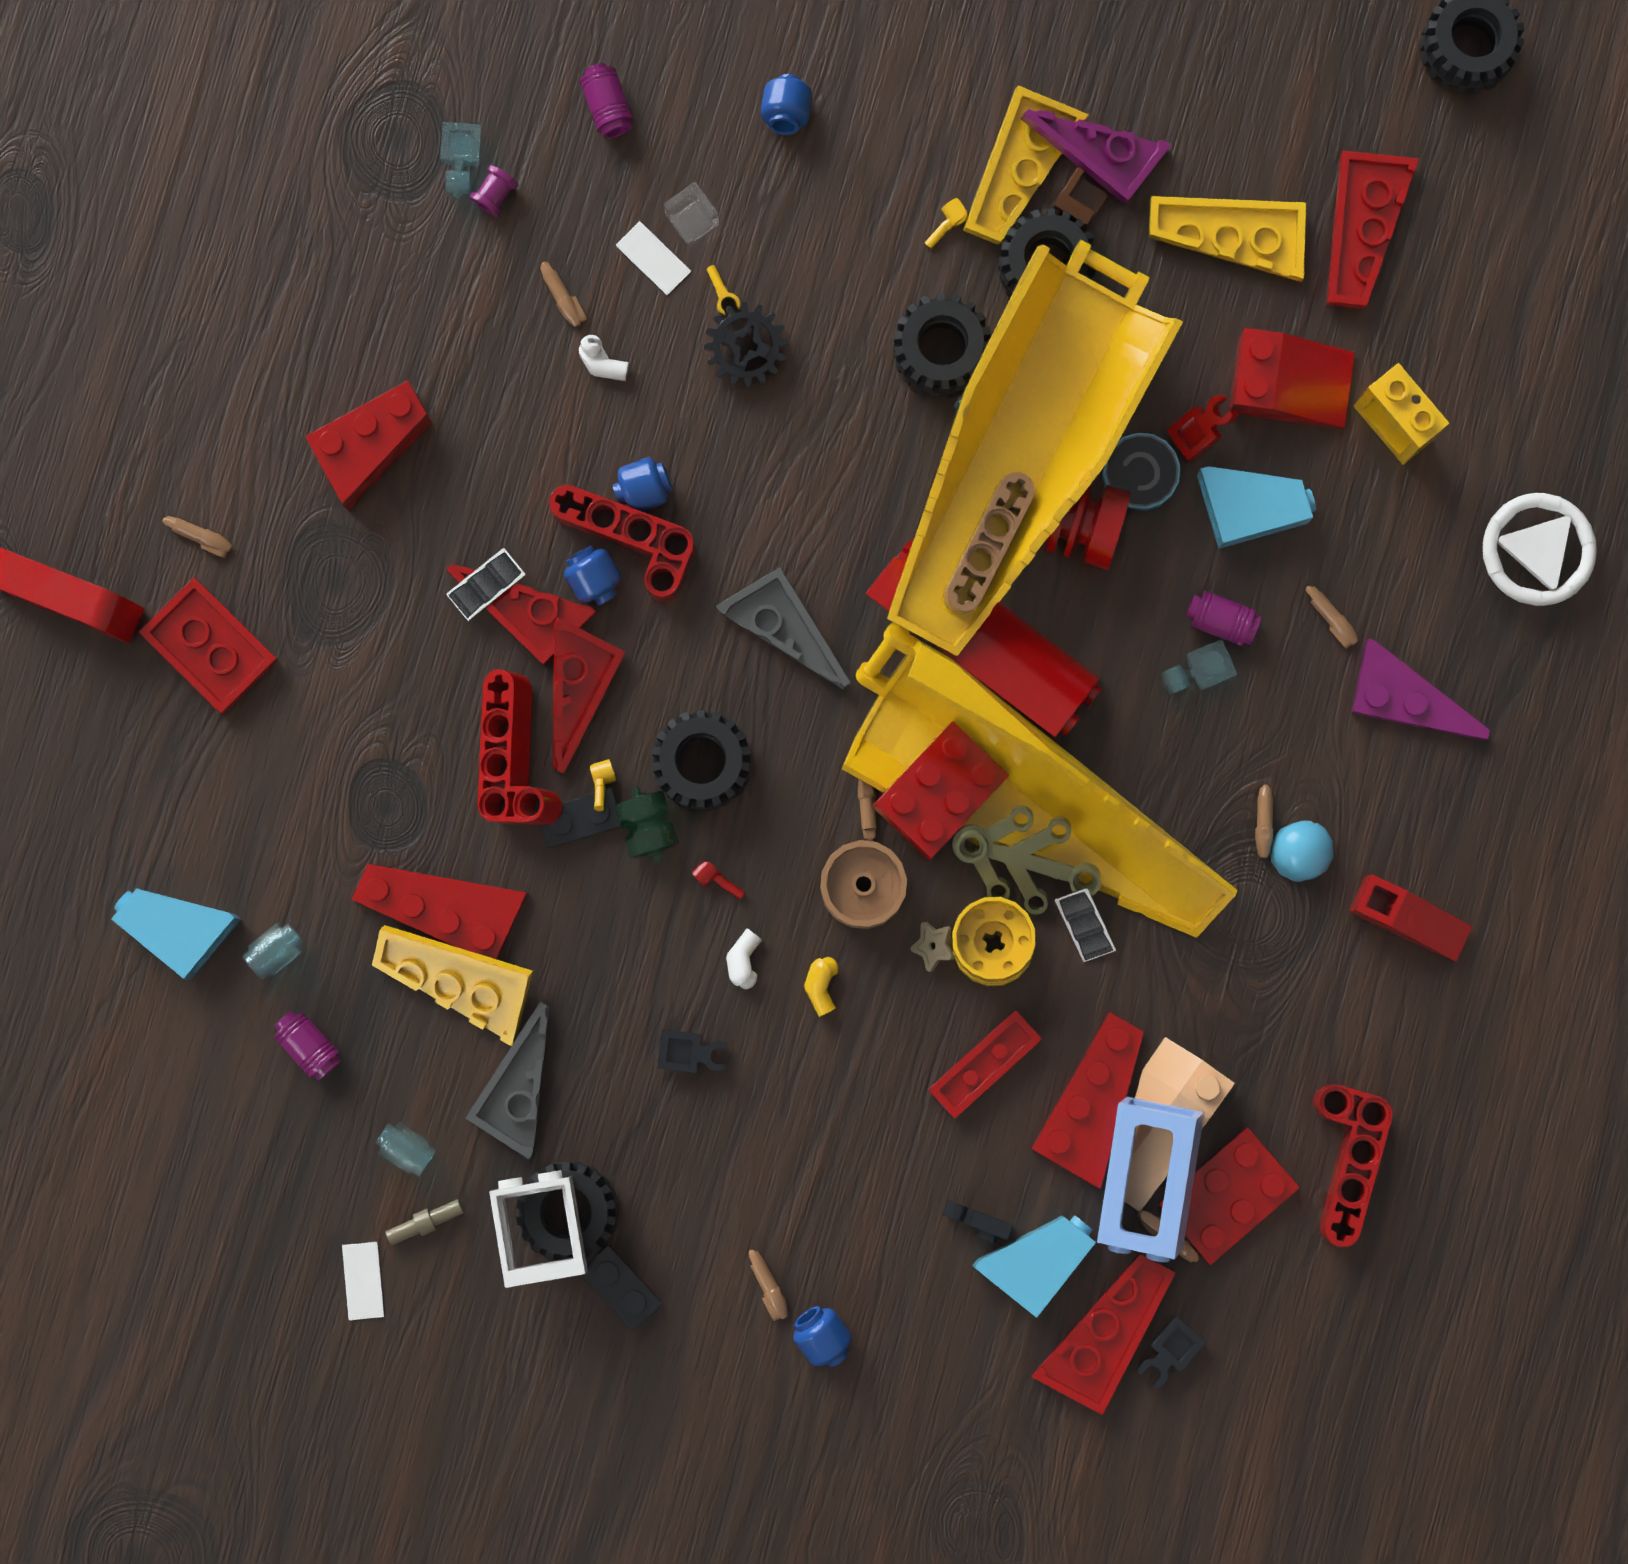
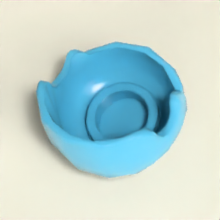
(1302, 851)

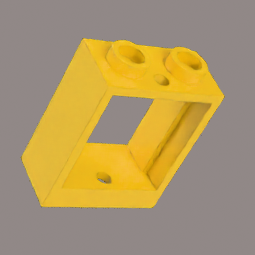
(1396, 419)

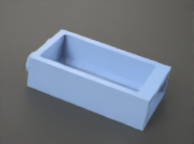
(1186, 1131)

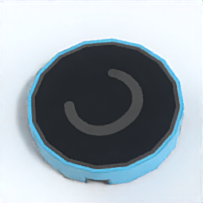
(1145, 468)

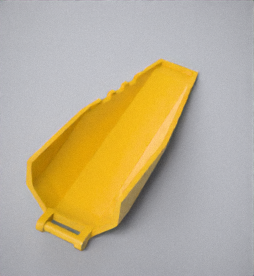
(1039, 404)
(1134, 855)

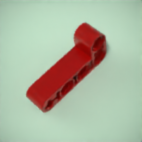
(619, 534)
(69, 596)
(513, 748)
(1346, 1166)

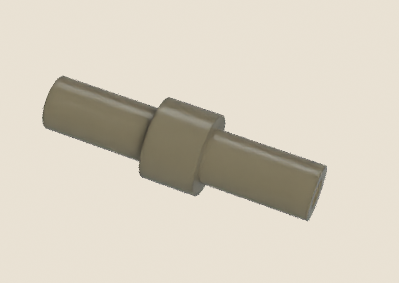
(424, 1222)

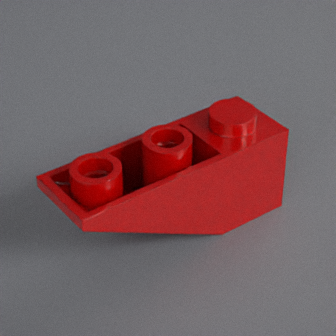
(1409, 917)

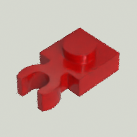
(1198, 428)

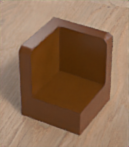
(1080, 199)

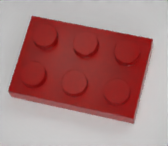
(208, 646)
(940, 790)
(1234, 1194)

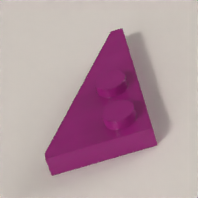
(1108, 156)
(1398, 694)

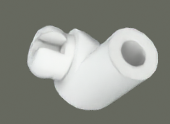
(597, 361)
(739, 961)

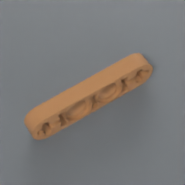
(986, 541)

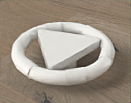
(1539, 549)

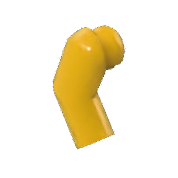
(817, 983)

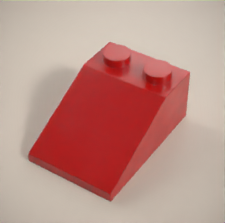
(1291, 379)

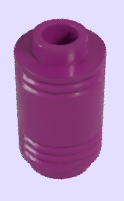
(606, 100)
(1223, 618)
(306, 1045)

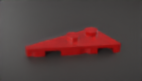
(531, 614)
(580, 679)

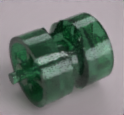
(646, 823)

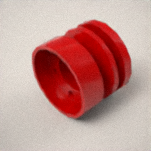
(1093, 525)

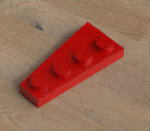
(1366, 211)
(448, 909)
(1084, 1118)
(1102, 1343)

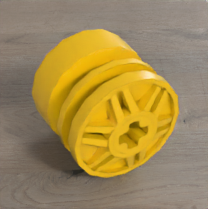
(985, 920)

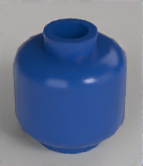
(786, 104)
(643, 485)
(592, 575)
(822, 1336)

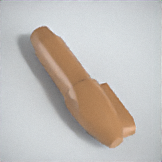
(566, 304)
(206, 538)
(1338, 624)
(867, 797)
(1264, 832)
(1152, 1224)
(773, 1296)

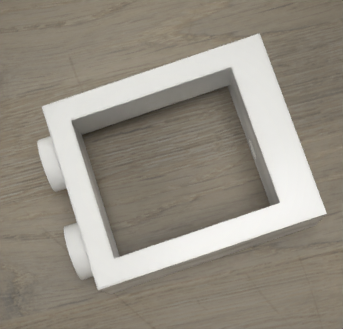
(544, 1271)

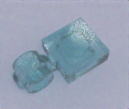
(460, 147)
(1207, 665)

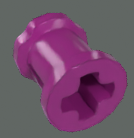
(493, 190)

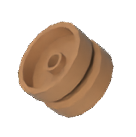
(880, 868)

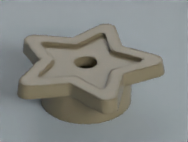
(942, 940)

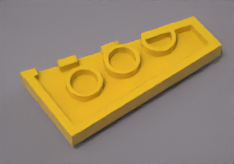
(1015, 166)
(1240, 231)
(470, 983)

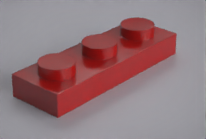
(984, 1064)

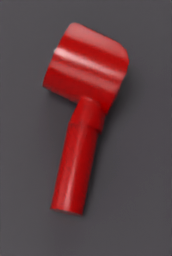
(707, 872)

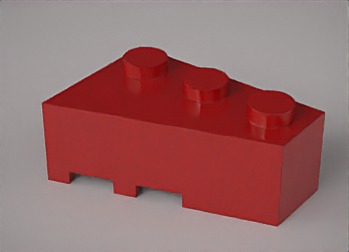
(368, 441)

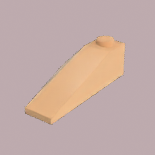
(1177, 1080)

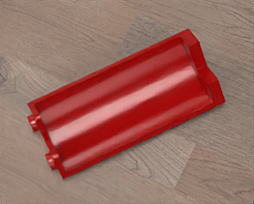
(1013, 660)

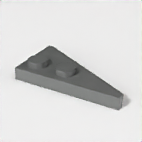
(779, 618)
(512, 1096)

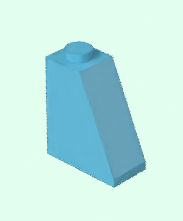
(1252, 504)
(174, 929)
(1038, 1262)

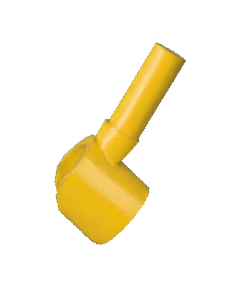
(955, 214)
(721, 290)
(602, 774)

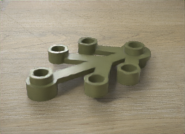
(1020, 857)

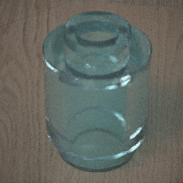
(273, 950)
(405, 1148)

